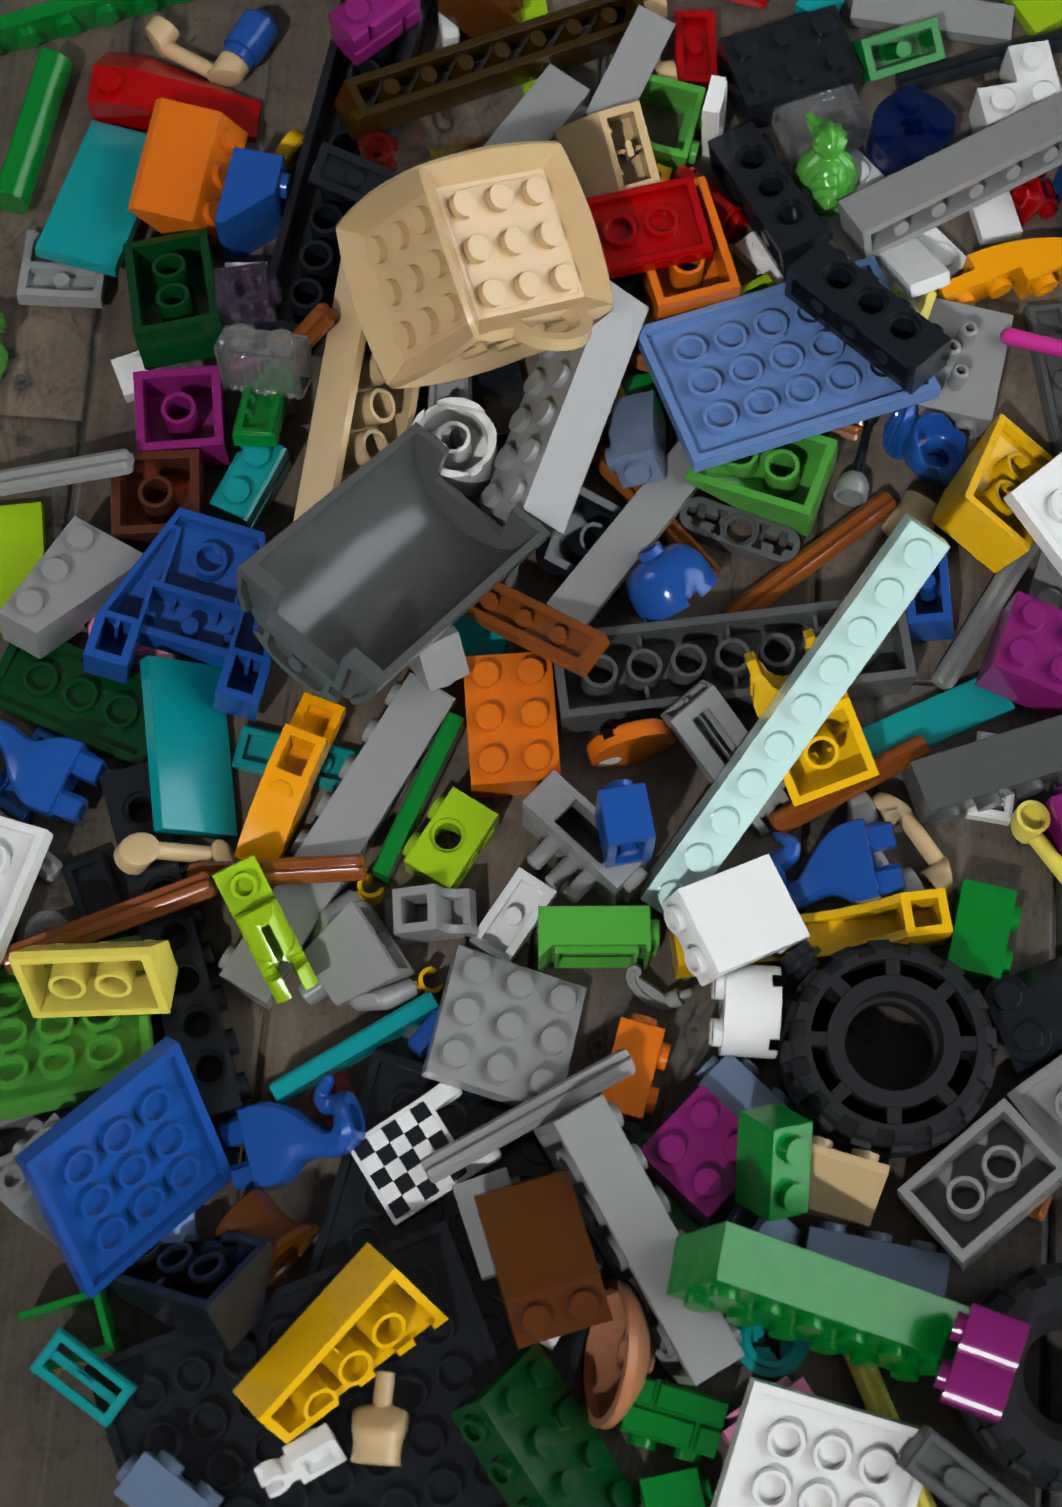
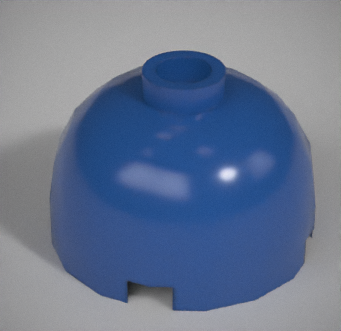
(667, 579)

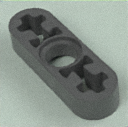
(771, 529)

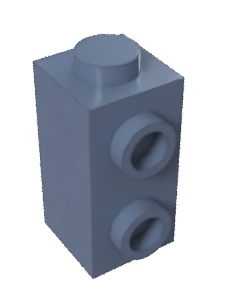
(637, 439)
(737, 1085)
(158, 1483)

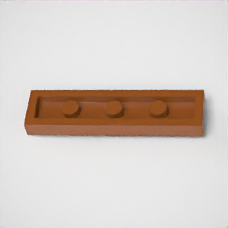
(539, 629)

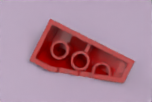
(127, 86)

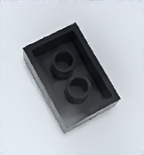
(786, 63)

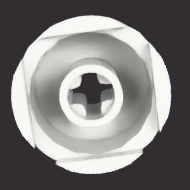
(463, 425)
(746, 1012)

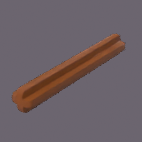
(888, 765)
(299, 869)

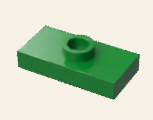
(259, 419)

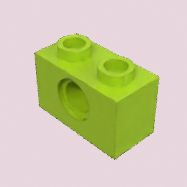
(453, 814)

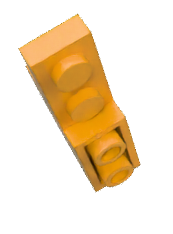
(1025, 264)
(289, 778)

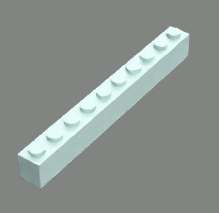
(798, 709)

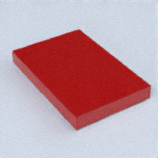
(651, 227)

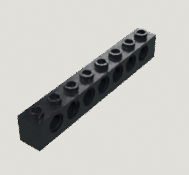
(124, 794)

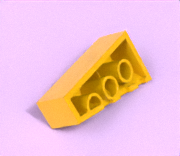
(337, 1344)

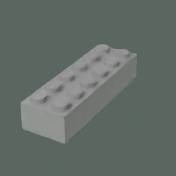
(563, 420)
(636, 1236)

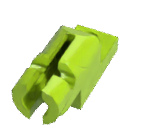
(263, 925)

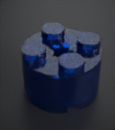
(908, 129)

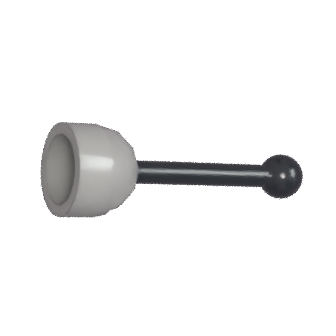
(852, 486)

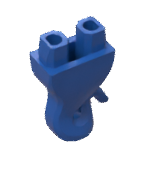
(48, 771)
(841, 864)
(285, 1139)

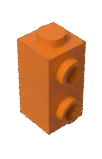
(649, 1052)

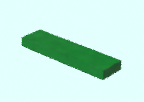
(418, 798)

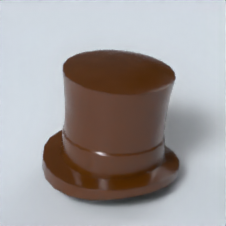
(262, 1218)

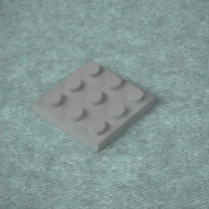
(502, 1028)

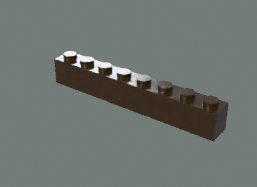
(482, 65)

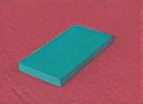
(91, 209)
(187, 749)

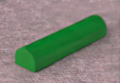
(33, 130)

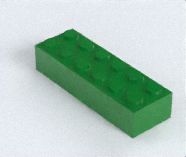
(813, 1300)

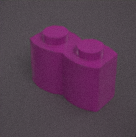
(982, 1363)

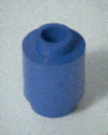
(252, 36)

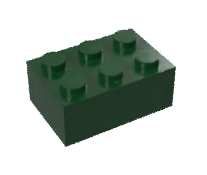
(173, 298)

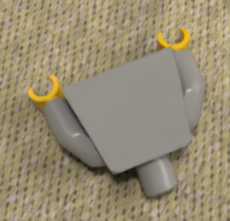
(359, 958)

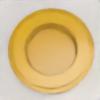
(290, 148)

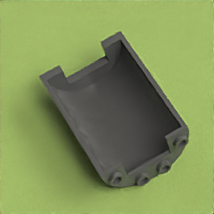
(378, 571)

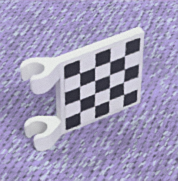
(394, 1151)

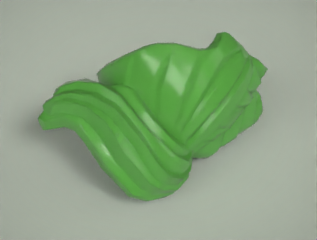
(826, 167)

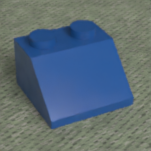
(251, 202)

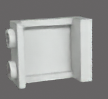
(734, 919)

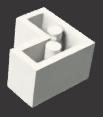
(1025, 78)

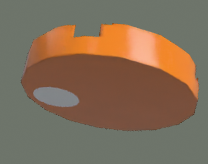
(631, 743)

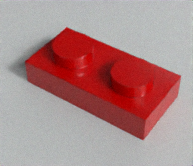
(695, 46)

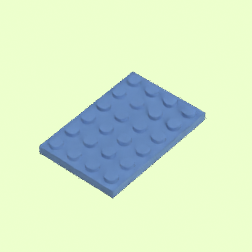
(762, 376)

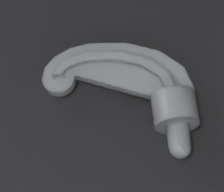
(651, 994)

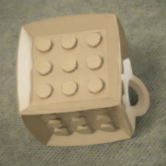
(474, 263)

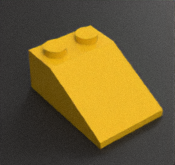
(973, 501)

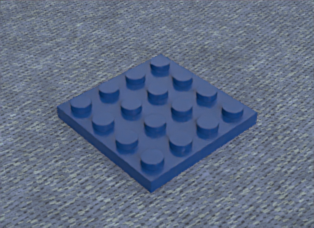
(126, 1166)

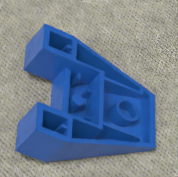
(188, 605)

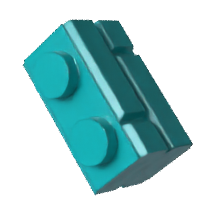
(250, 485)

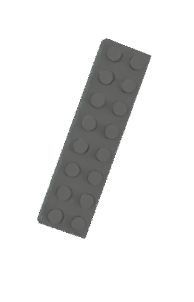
(662, 660)

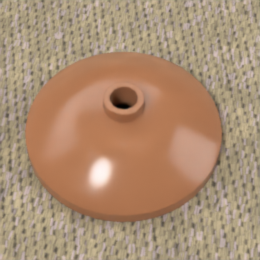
(616, 1358)

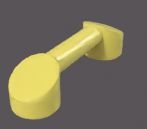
(1027, 826)

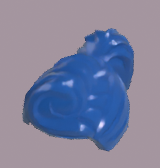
(927, 444)

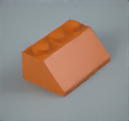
(184, 167)

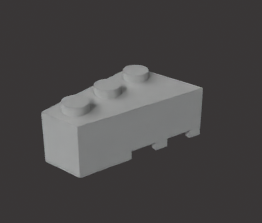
(65, 588)

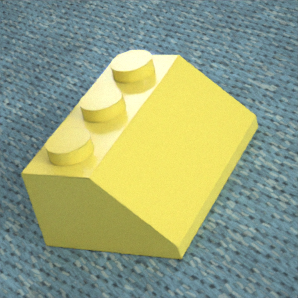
(96, 978)

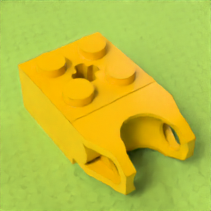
(825, 766)

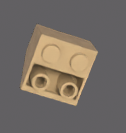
(610, 150)
(844, 1184)

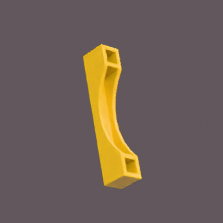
(901, 918)

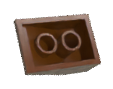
(542, 1258)

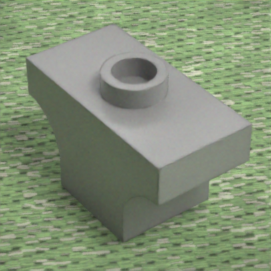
(430, 914)

